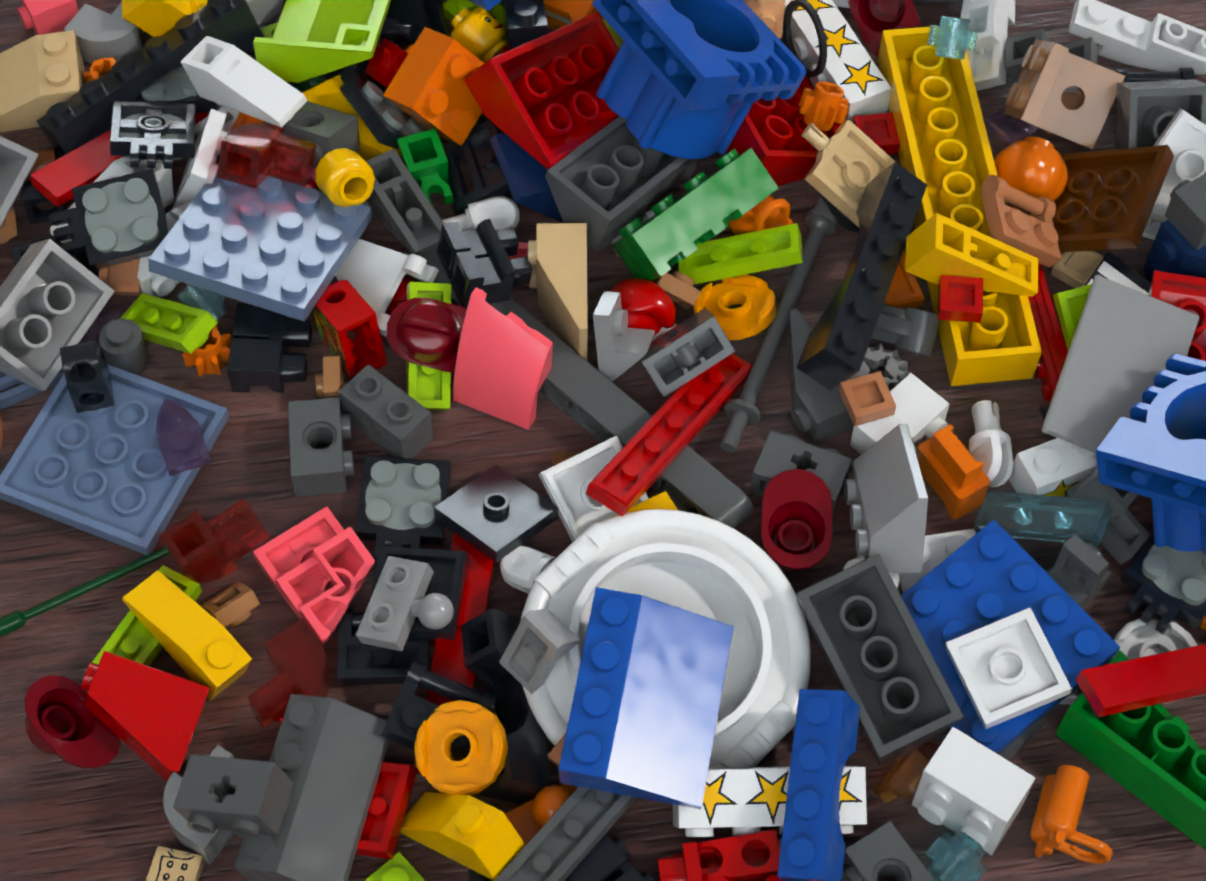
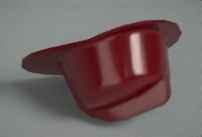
(881, 15)
(426, 332)
(796, 519)
(64, 726)

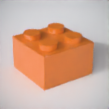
(433, 86)

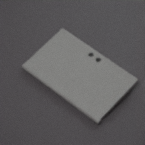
(1113, 360)

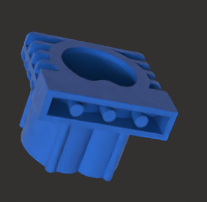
(692, 71)
(1164, 453)

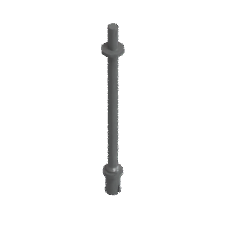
(743, 410)

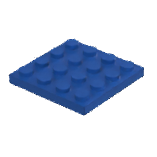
(984, 584)

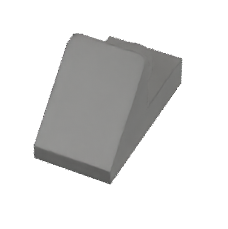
(615, 343)
(537, 647)

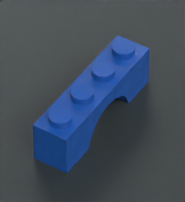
(821, 745)

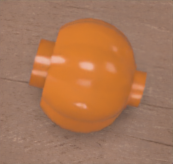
(1033, 168)

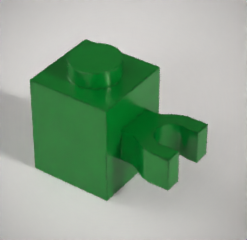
(426, 162)

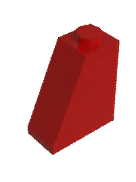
(145, 709)

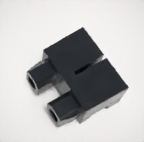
(482, 261)
(262, 347)

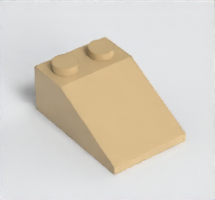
(38, 76)
(561, 280)

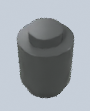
(124, 345)

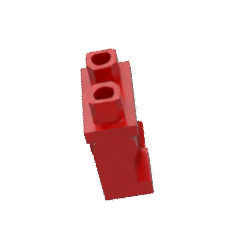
(725, 859)

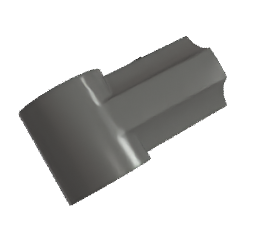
(907, 329)

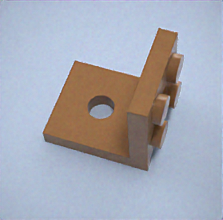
(1040, 86)

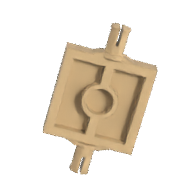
(844, 165)

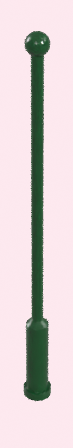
(18, 619)

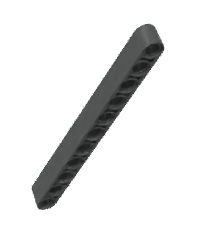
(610, 412)

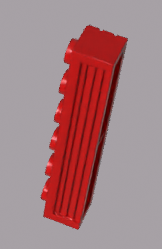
(1050, 338)

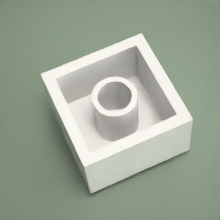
(972, 790)

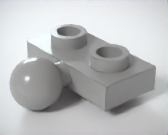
(399, 601)

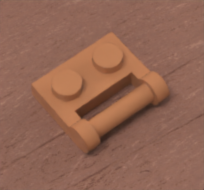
(1025, 232)

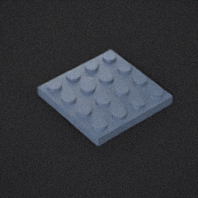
(261, 243)
(105, 463)

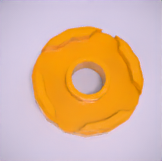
(751, 318)
(485, 757)

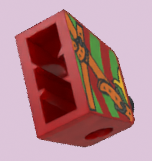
(342, 311)

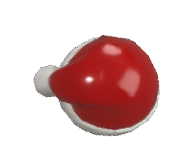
(646, 305)

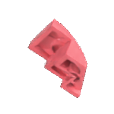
(500, 363)
(317, 569)

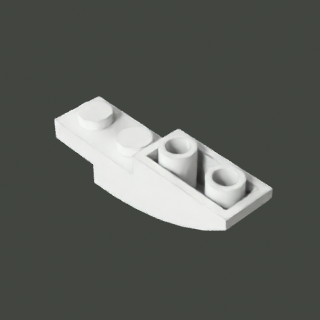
(991, 22)
(1134, 41)

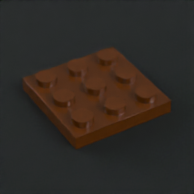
(1109, 197)

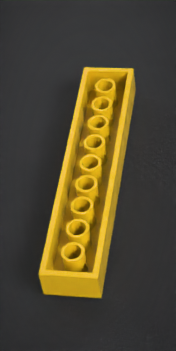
(950, 151)

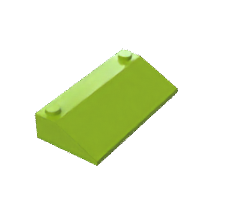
(321, 37)

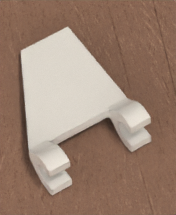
(378, 273)

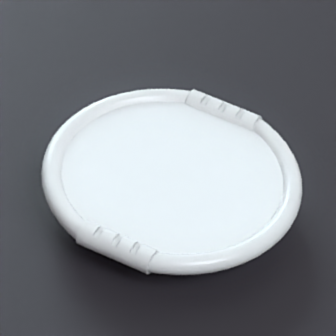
(704, 571)

